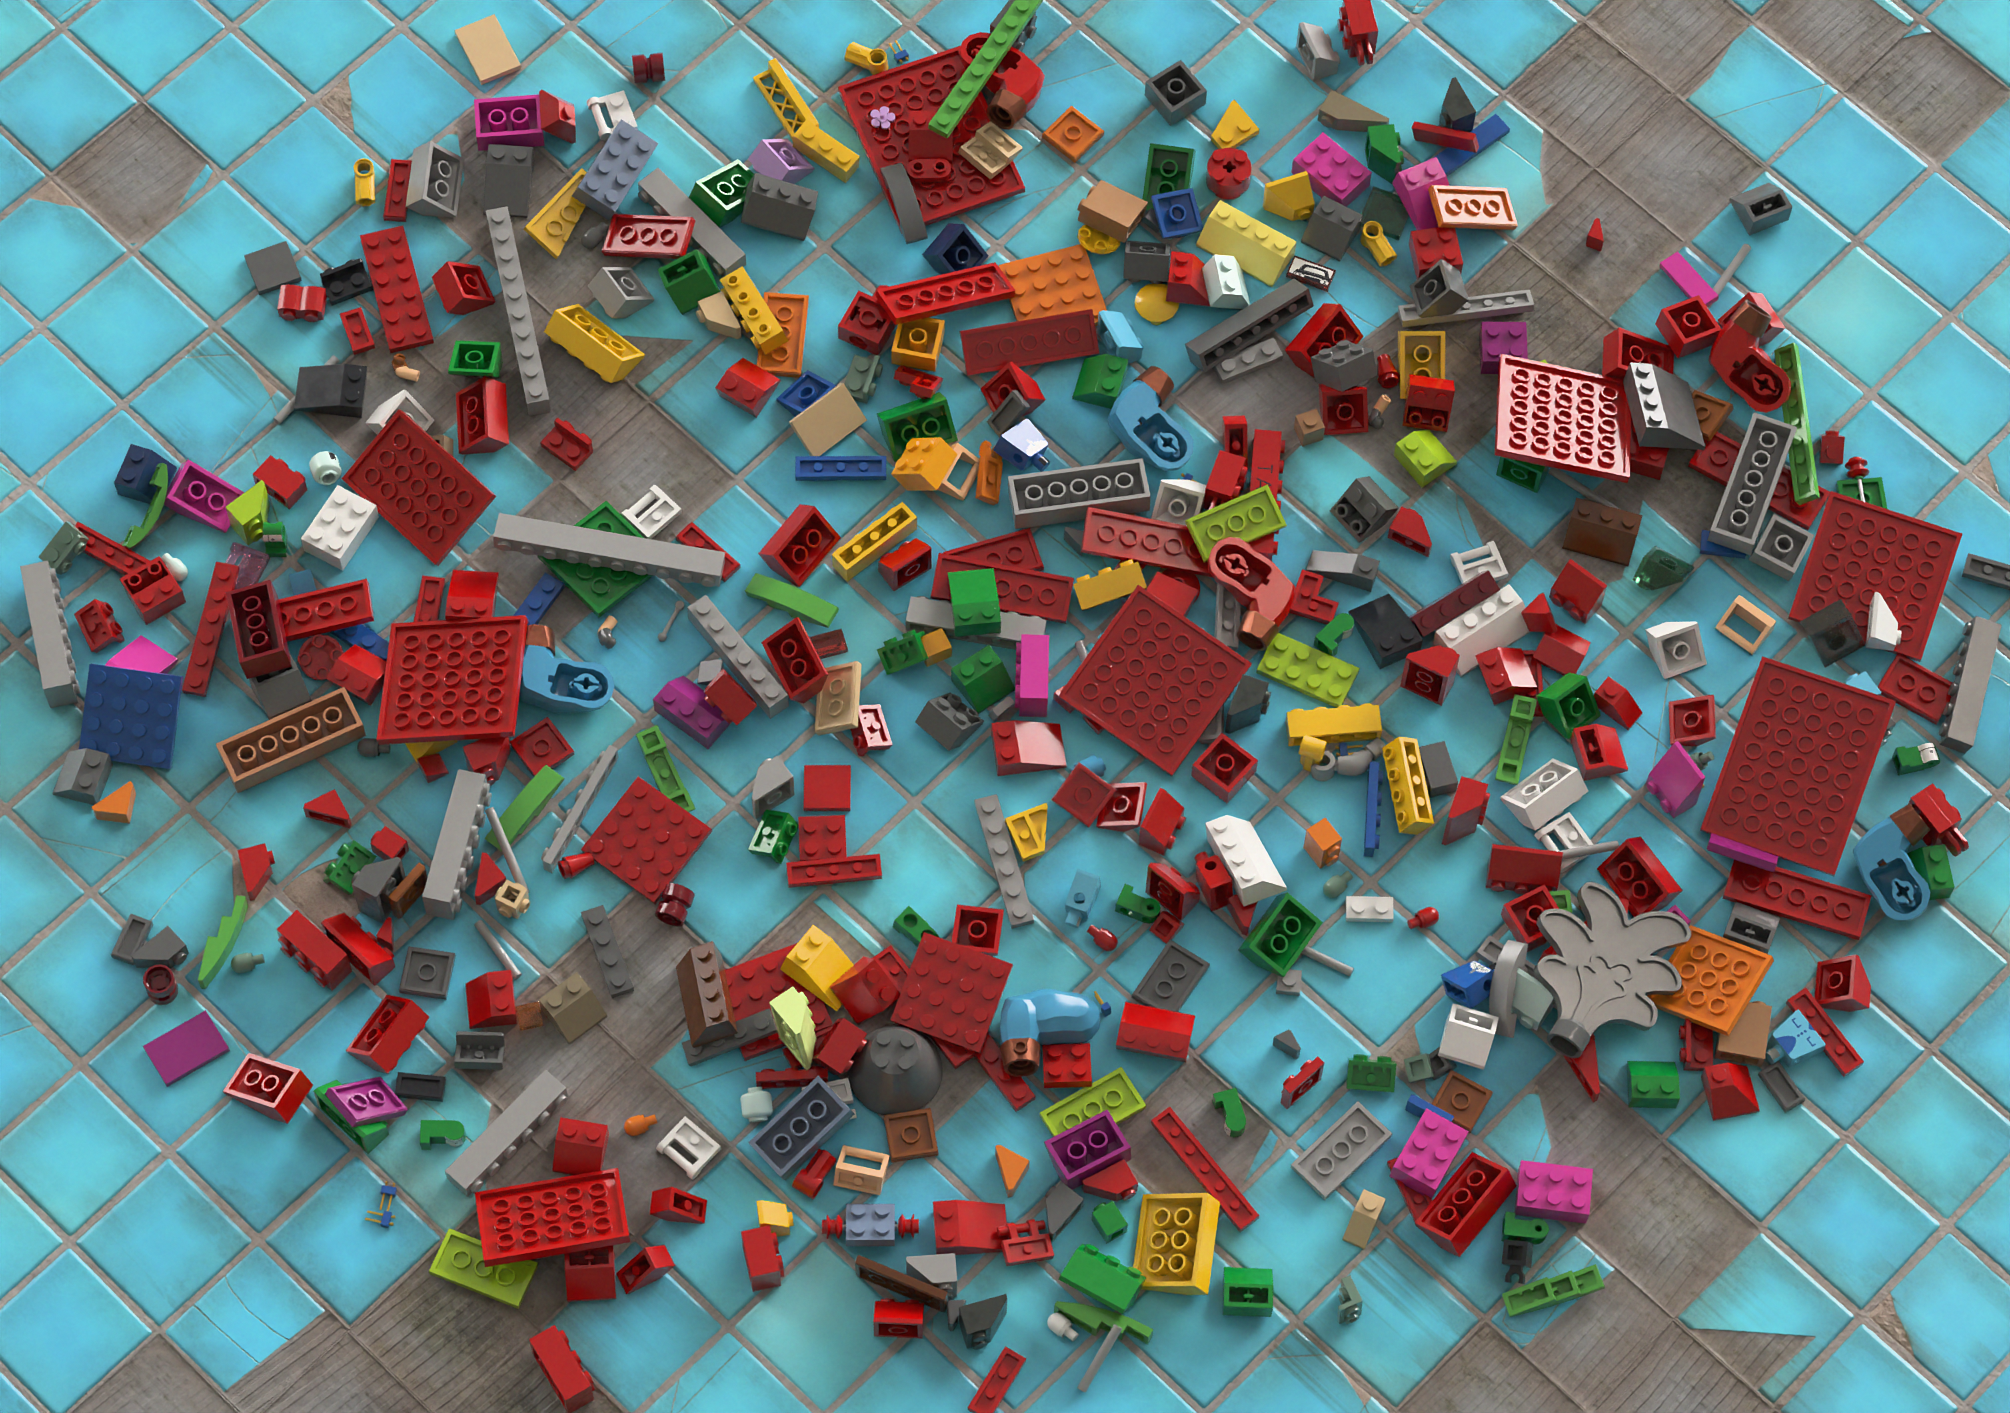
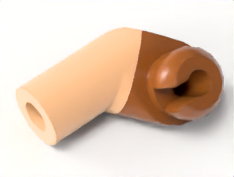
(402, 370)

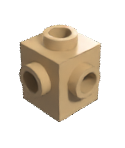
(510, 893)

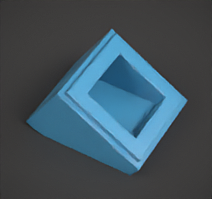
(302, 582)

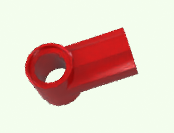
(810, 1180)

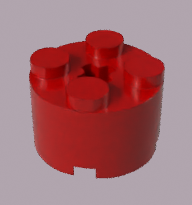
(1228, 173)

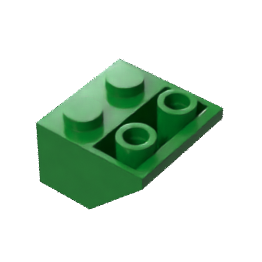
(1383, 152)
(688, 280)
(1247, 1292)

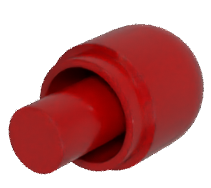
(1424, 918)
(1103, 938)

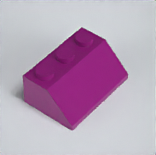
(686, 708)
(1087, 1149)

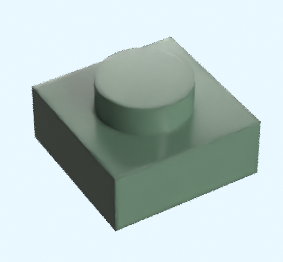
(1418, 1068)

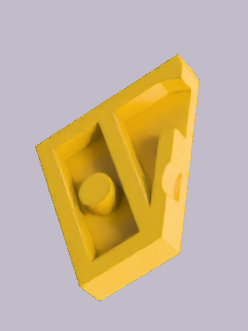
(1234, 128)
(1029, 831)

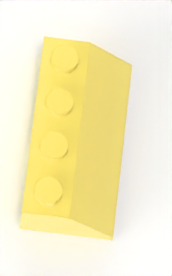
(1254, 245)

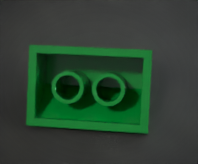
(916, 420)
(1280, 935)
(366, 1136)
(1103, 1278)

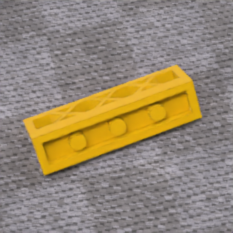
(791, 96)

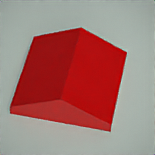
(1561, 651)
(1692, 720)
(1124, 808)

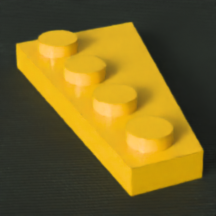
(557, 219)

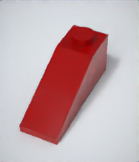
(1586, 1069)

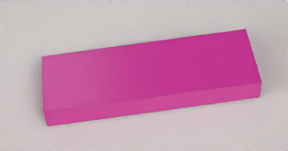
(1688, 279)

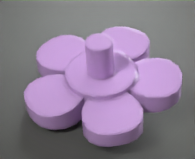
(882, 118)

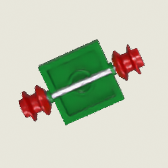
(1866, 489)

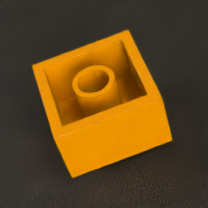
(918, 343)
(924, 464)

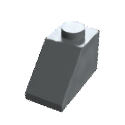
(162, 949)
(1061, 1208)

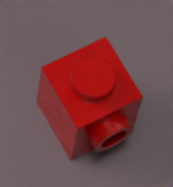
(388, 844)

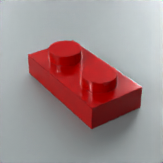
(357, 331)

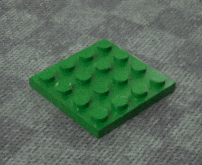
(599, 586)

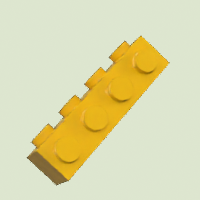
(753, 310)
(874, 541)
(1408, 785)

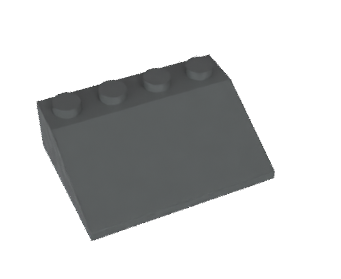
(1661, 408)

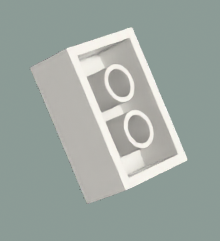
(340, 527)

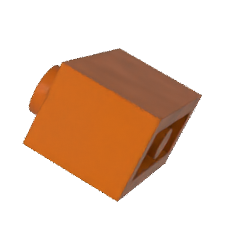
(1322, 843)

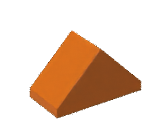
(117, 805)
(1012, 1168)

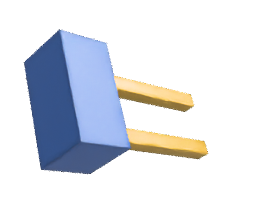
(1105, 1007)

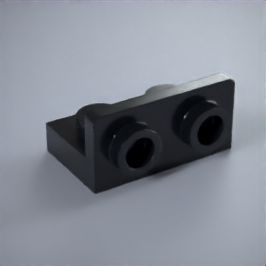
(346, 281)

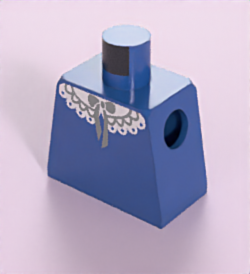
(1023, 447)
(1469, 983)

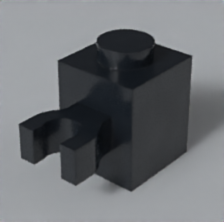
(1517, 1256)

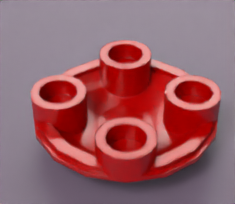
(319, 656)

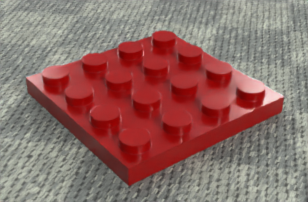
(646, 840)
(758, 983)
(951, 993)

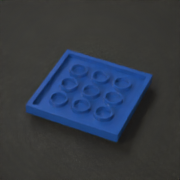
(131, 715)

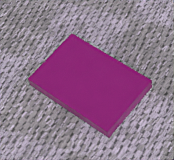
(1742, 852)
(186, 1048)
(366, 1101)

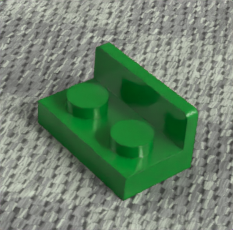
(902, 653)
(774, 835)
(350, 860)
(1371, 1074)

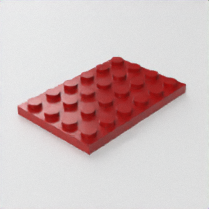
(419, 487)
(551, 1217)

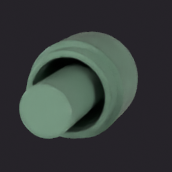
(1701, 759)
(1336, 885)
(246, 962)

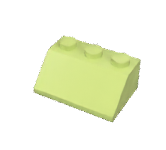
(795, 1024)

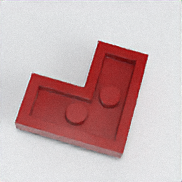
(921, 383)
(1308, 603)

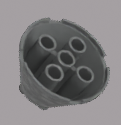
(895, 1070)

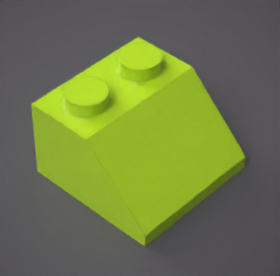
(1423, 456)
(249, 513)

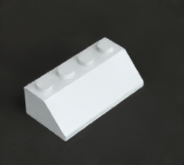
(1484, 627)
(1244, 859)

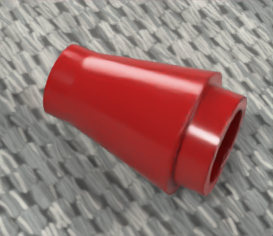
(1387, 373)
(575, 864)

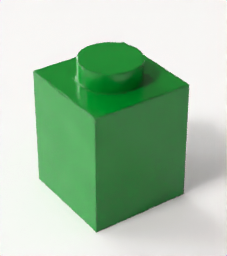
(1109, 1221)

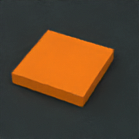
(1073, 134)

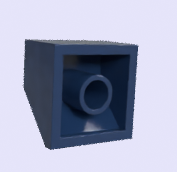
(954, 250)
(137, 472)

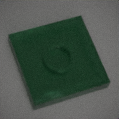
(1386, 210)

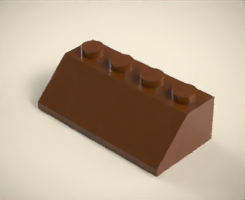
(705, 995)

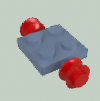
(870, 1225)

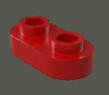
(929, 170)

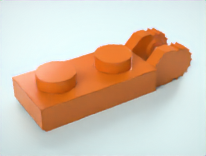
(989, 474)

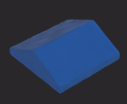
(1177, 213)
(804, 392)

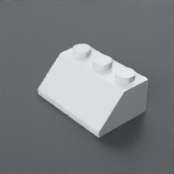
(1545, 794)

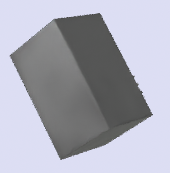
(1151, 220)

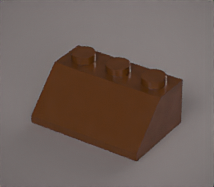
(1602, 532)

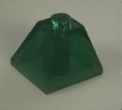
(1661, 570)

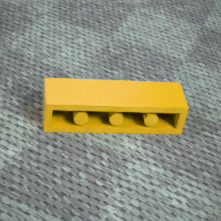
(1334, 724)

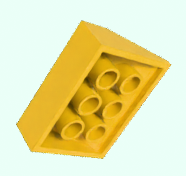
(1176, 1242)

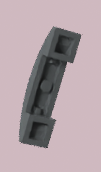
(904, 202)

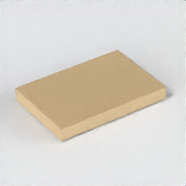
(487, 49)
(828, 420)
(839, 700)

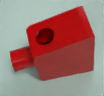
(1213, 880)

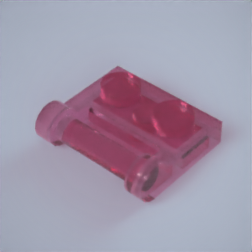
(251, 565)

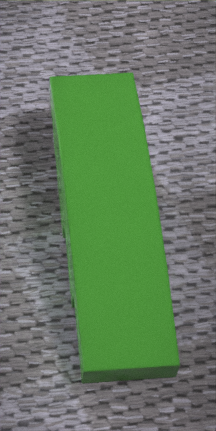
(792, 600)
(527, 805)
(219, 947)
(1553, 1291)
(1094, 1318)

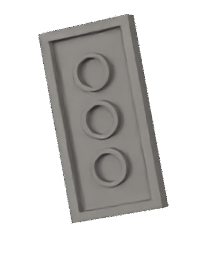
(1341, 1150)

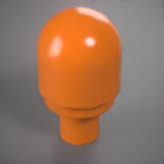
(639, 1124)

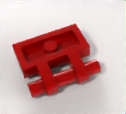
(1025, 1249)

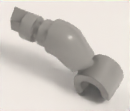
(1350, 764)

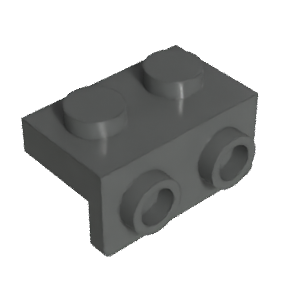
(479, 1050)

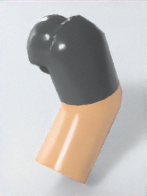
(1378, 409)
(604, 632)

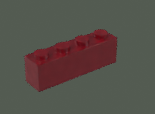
(1454, 603)

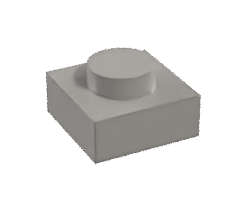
(1290, 983)

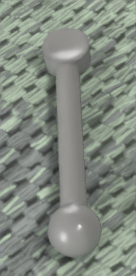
(679, 605)

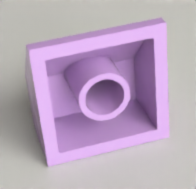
(780, 161)

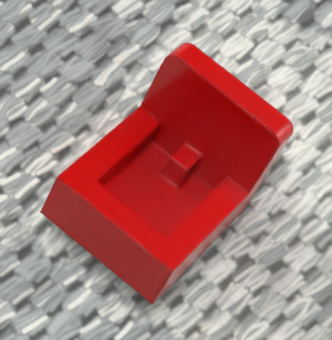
(1831, 447)

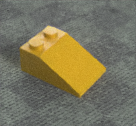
(1421, 355)
(817, 964)

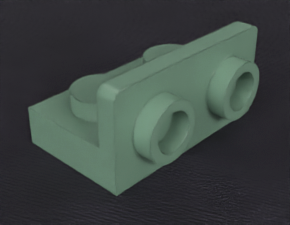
(862, 377)
(64, 548)
(1350, 1301)

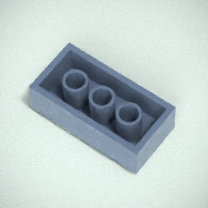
(615, 169)
(801, 1128)

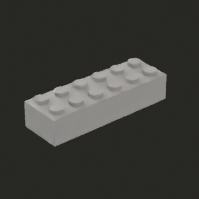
(1752, 483)
(1068, 492)
(50, 634)
(456, 844)

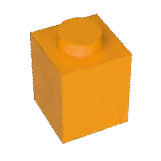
(936, 646)

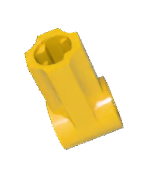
(867, 58)
(364, 182)
(1378, 244)
(1311, 751)

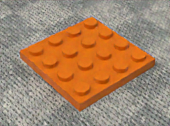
(1053, 284)
(1715, 979)

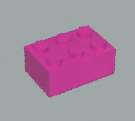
(508, 121)
(1332, 170)
(1032, 675)
(1428, 1153)
(1553, 1191)

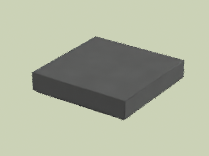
(272, 267)
(427, 973)

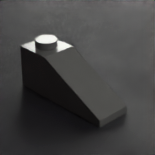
(1345, 568)

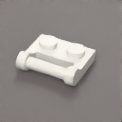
(617, 108)
(656, 517)
(1493, 563)
(1568, 833)
(694, 1142)

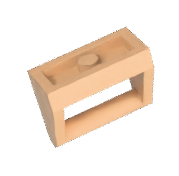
(968, 457)
(1752, 616)
(860, 1177)

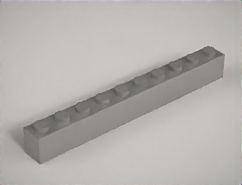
(518, 311)
(609, 550)

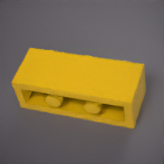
(826, 151)
(1109, 585)

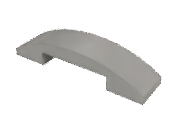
(1503, 985)

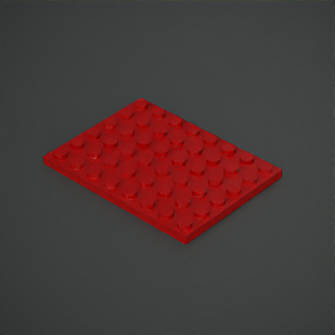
(924, 87)
(1798, 765)

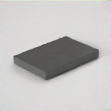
(1171, 978)

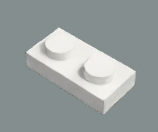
(1369, 909)

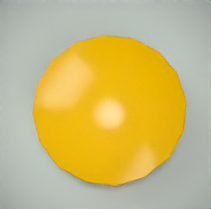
(1097, 241)
(1152, 304)

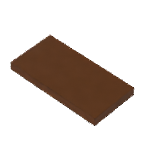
(901, 1283)

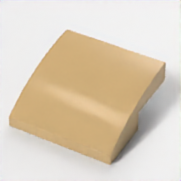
(990, 150)

